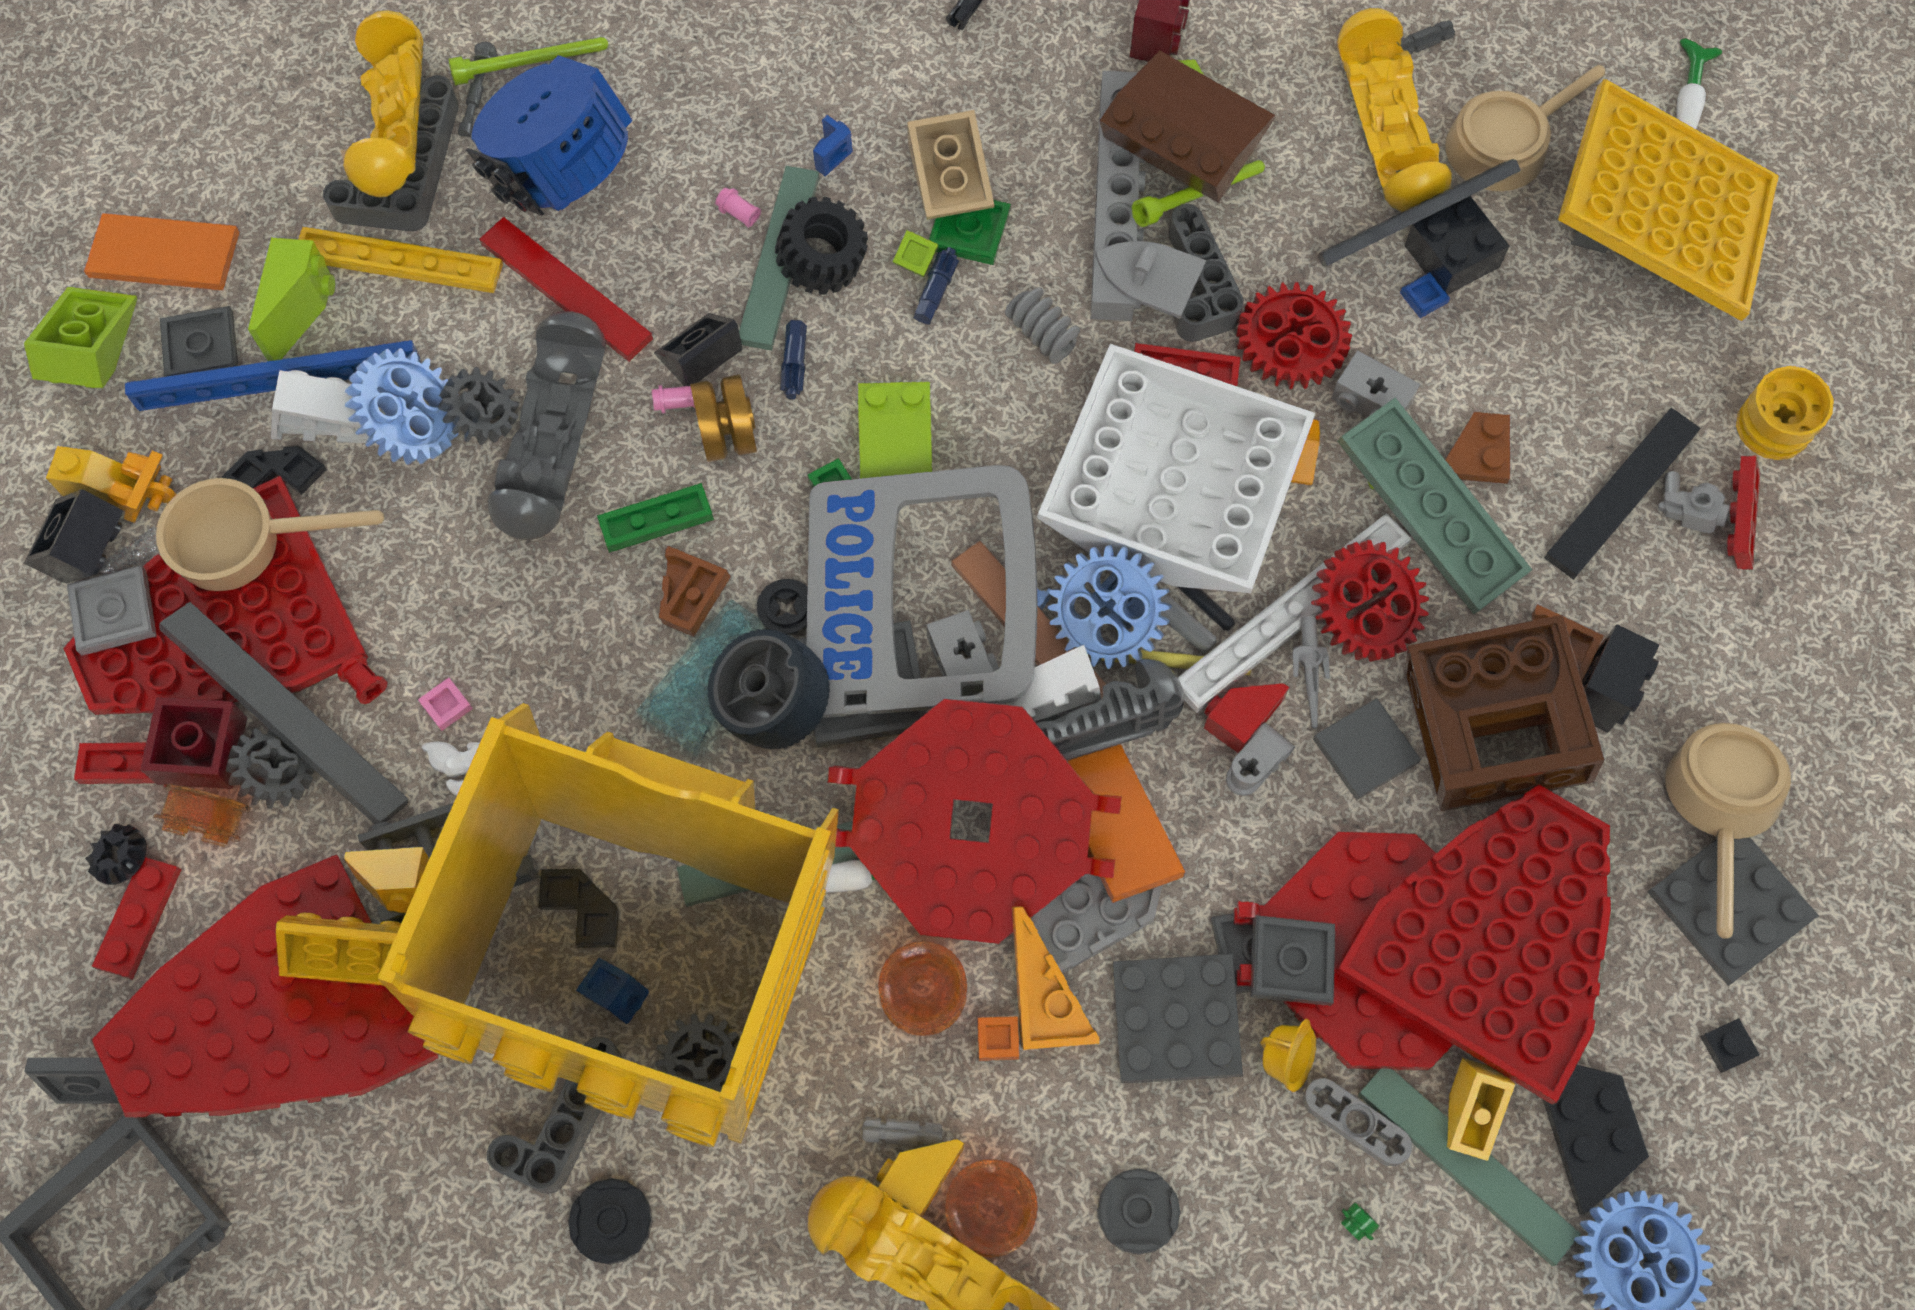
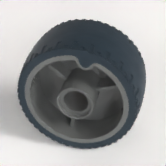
(768, 689)

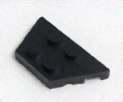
(1595, 1134)

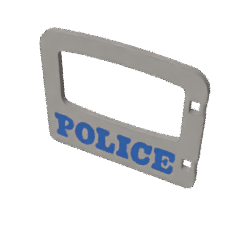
(853, 588)

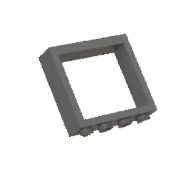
(75, 1177)

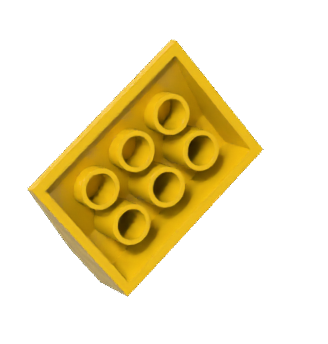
(333, 948)

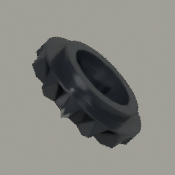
(783, 591)
(130, 854)

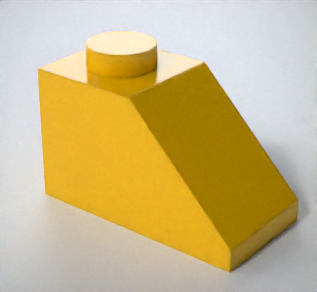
(85, 470)
(389, 874)
(1477, 1108)
(919, 1174)

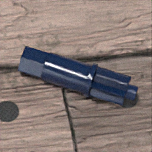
(938, 280)
(793, 362)

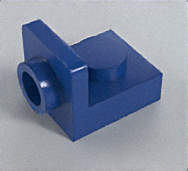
(833, 147)
(613, 990)

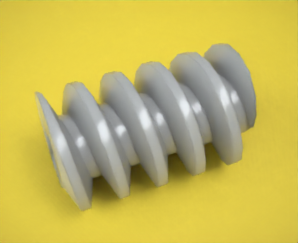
(1043, 324)

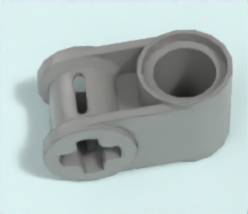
(1260, 757)

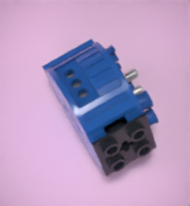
(550, 135)

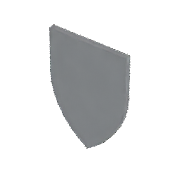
(1151, 274)

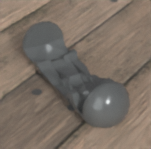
(552, 419)
(1121, 714)

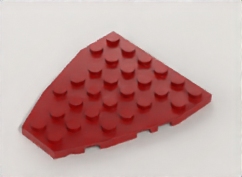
(282, 619)
(1500, 940)
(236, 1037)

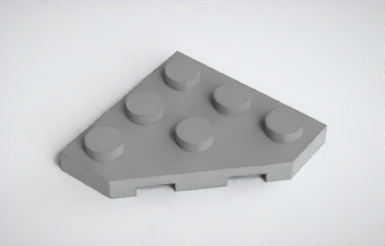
(1087, 922)

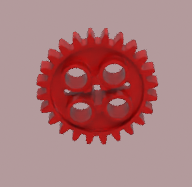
(1294, 335)
(1388, 630)

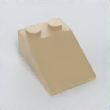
(949, 164)

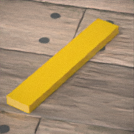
(405, 260)

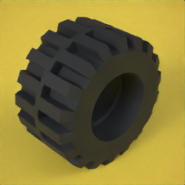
(826, 222)

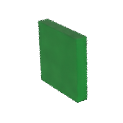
(974, 233)

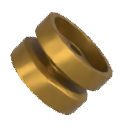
(724, 418)

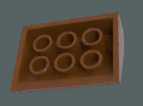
(1186, 125)

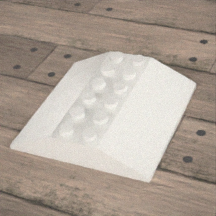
(1176, 472)

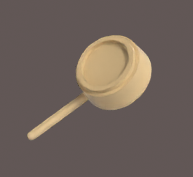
(1507, 127)
(224, 535)
(1729, 787)

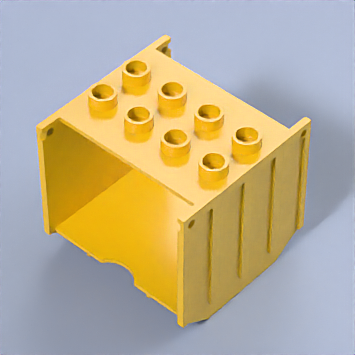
(636, 803)

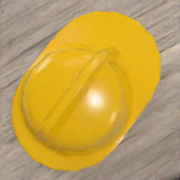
(1289, 1054)

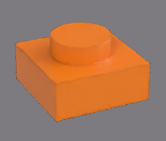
(998, 1038)

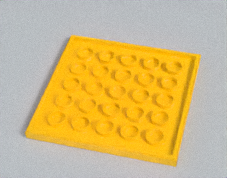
(1670, 199)

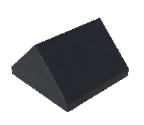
(701, 348)

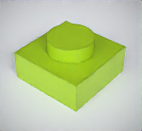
(915, 253)

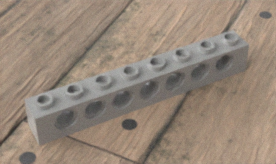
(1110, 208)

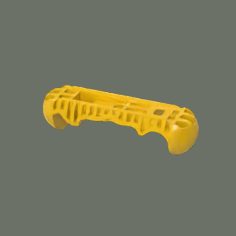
(394, 83)
(1388, 108)
(908, 1251)

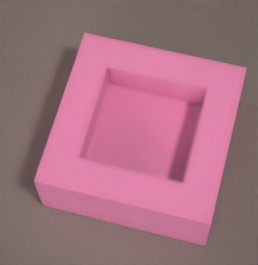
(445, 704)

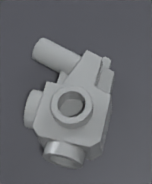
(1697, 509)

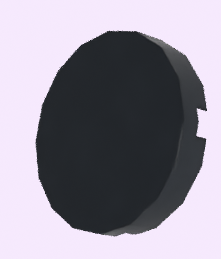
(623, 1230)

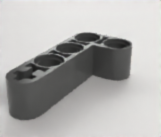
(1210, 296)
(546, 1148)

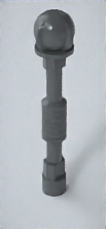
(483, 51)

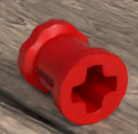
(361, 678)

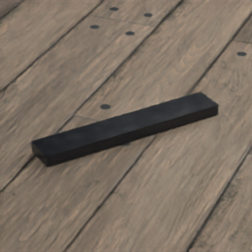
(1419, 212)
(1622, 493)

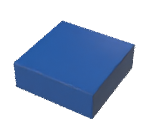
(1424, 295)

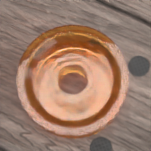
(201, 813)
(922, 962)
(997, 1180)

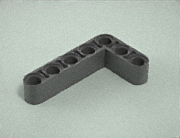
(411, 204)

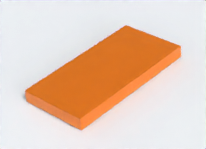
(162, 251)
(1133, 836)

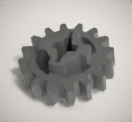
(478, 405)
(267, 769)
(681, 1060)

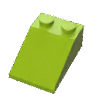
(289, 295)
(80, 337)
(894, 428)

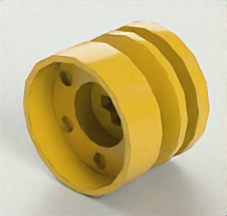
(1784, 412)

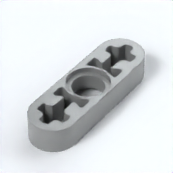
(1389, 1129)

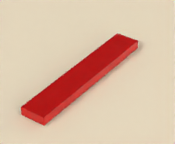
(565, 287)

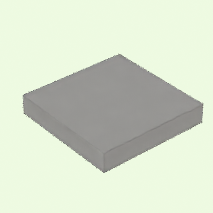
(111, 610)

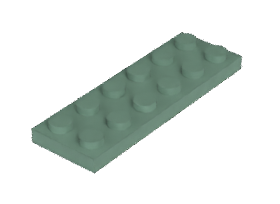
(1434, 505)

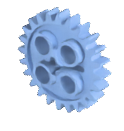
(402, 406)
(1132, 582)
(1671, 1243)

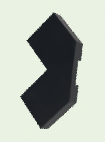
(291, 463)
(574, 890)

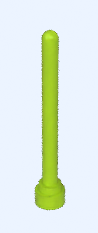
(464, 70)
(1150, 209)

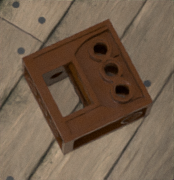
(1499, 685)

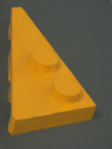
(1046, 1005)

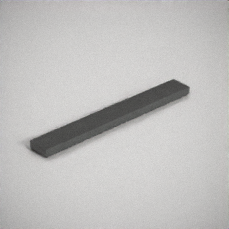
(283, 714)

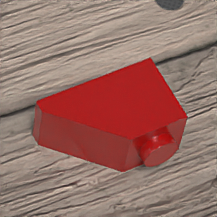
(1242, 712)

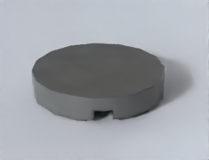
(1127, 1221)

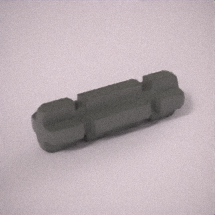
(1428, 37)

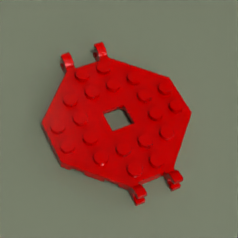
(1035, 829)
(1341, 889)

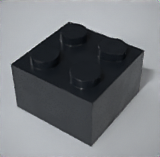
(1457, 245)
(74, 537)
(1617, 676)

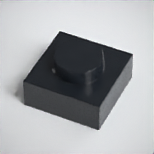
(1729, 1045)

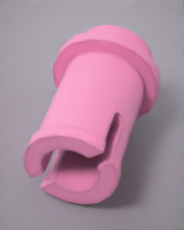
(732, 203)
(672, 398)

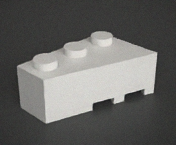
(313, 408)
(1060, 687)

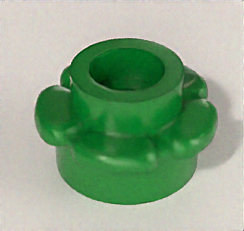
(1359, 1222)

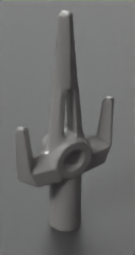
(1310, 657)

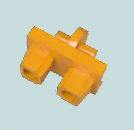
(145, 471)

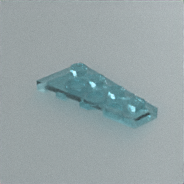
(680, 700)

